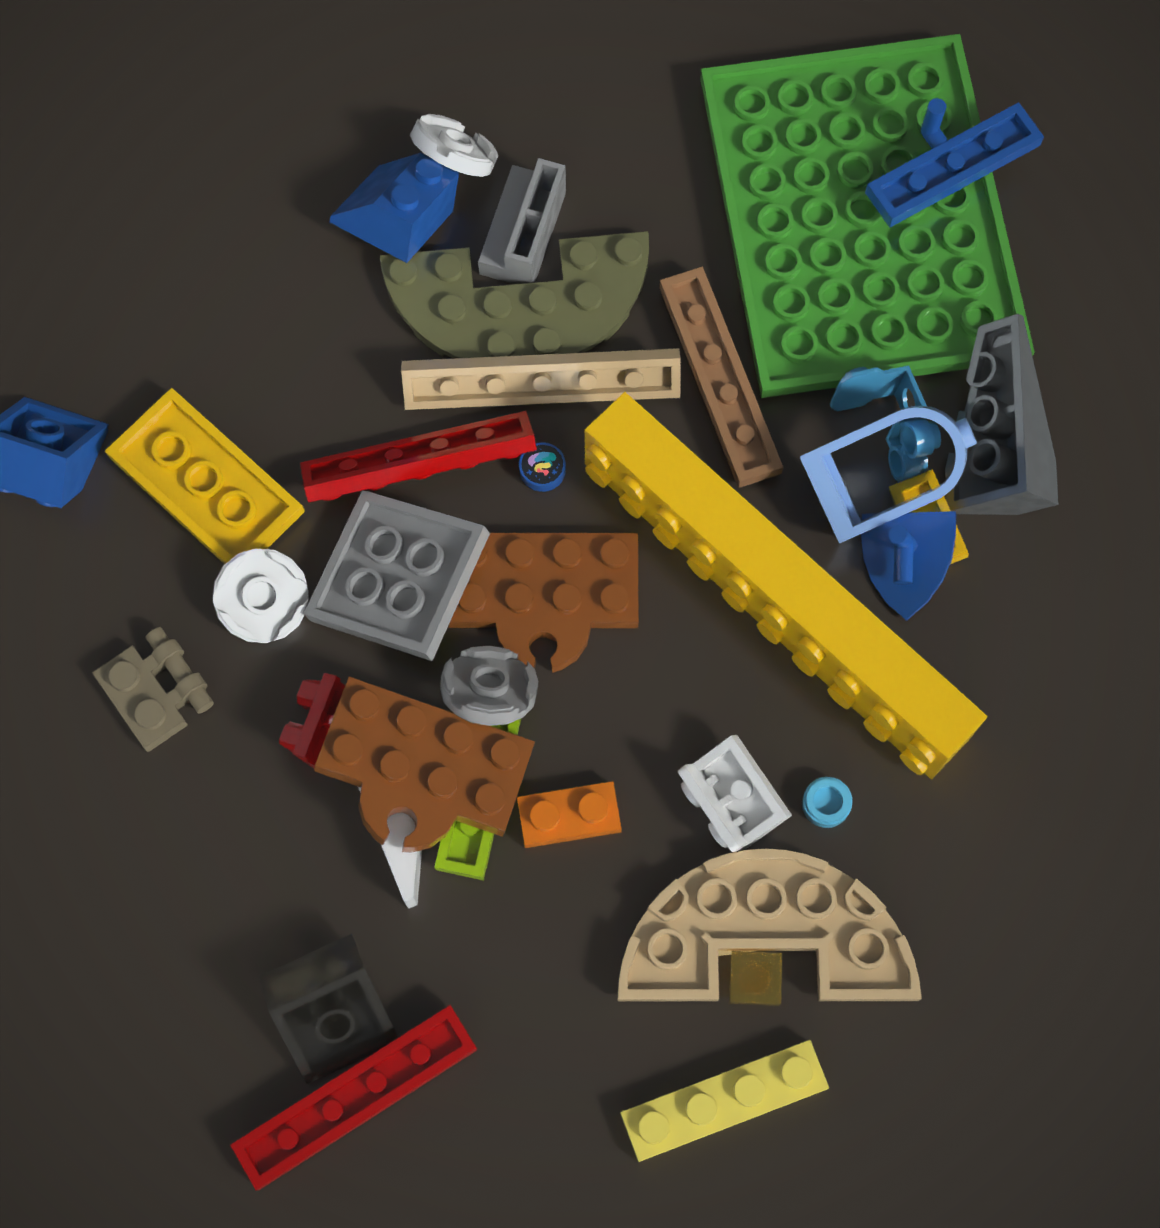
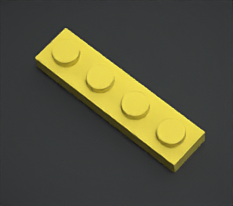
(724, 1100)

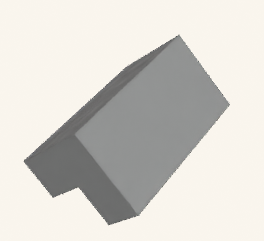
(523, 223)

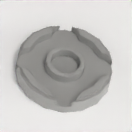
(488, 686)

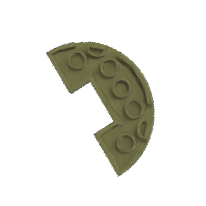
(537, 318)

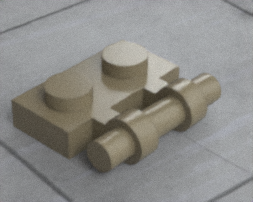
(140, 697)

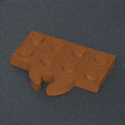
(552, 590)
(421, 765)

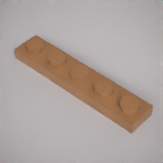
(721, 377)

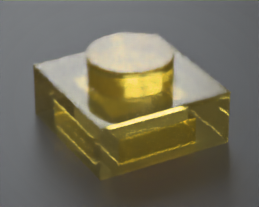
(755, 978)

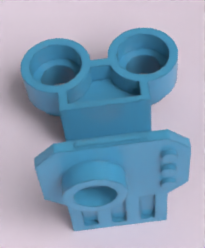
(908, 439)

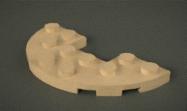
(767, 905)

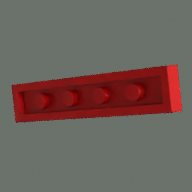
(417, 456)
(353, 1098)

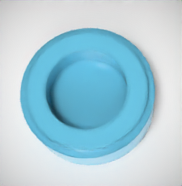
(827, 802)

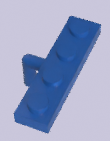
(952, 162)

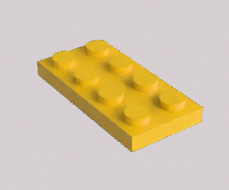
(204, 479)

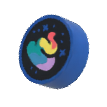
(543, 468)

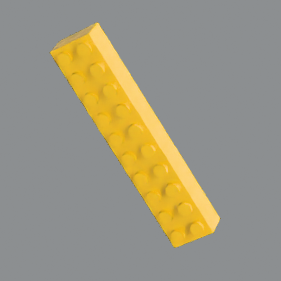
(779, 587)

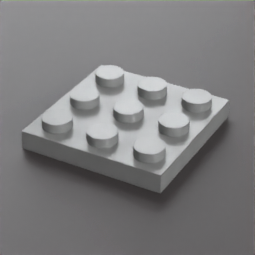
(397, 574)

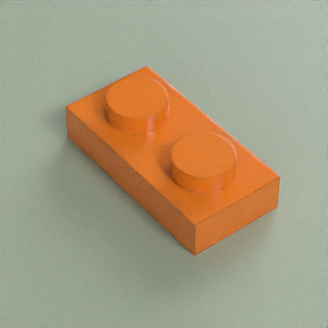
(569, 814)

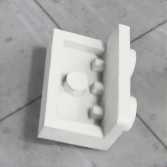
(733, 795)

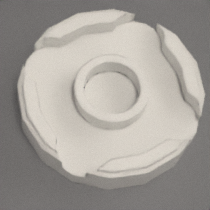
(448, 145)
(260, 595)

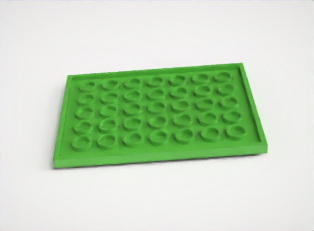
(811, 252)

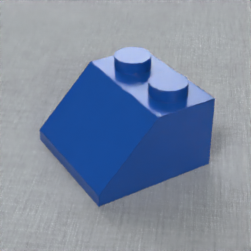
(400, 205)
(47, 451)

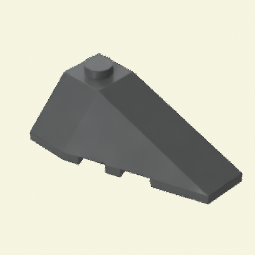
(1014, 457)

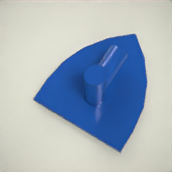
(909, 557)

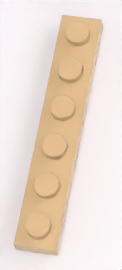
(540, 379)

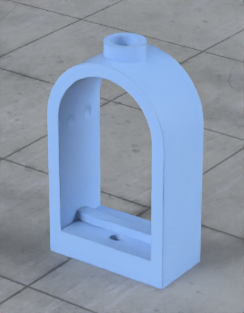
(834, 494)

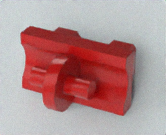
(322, 701)

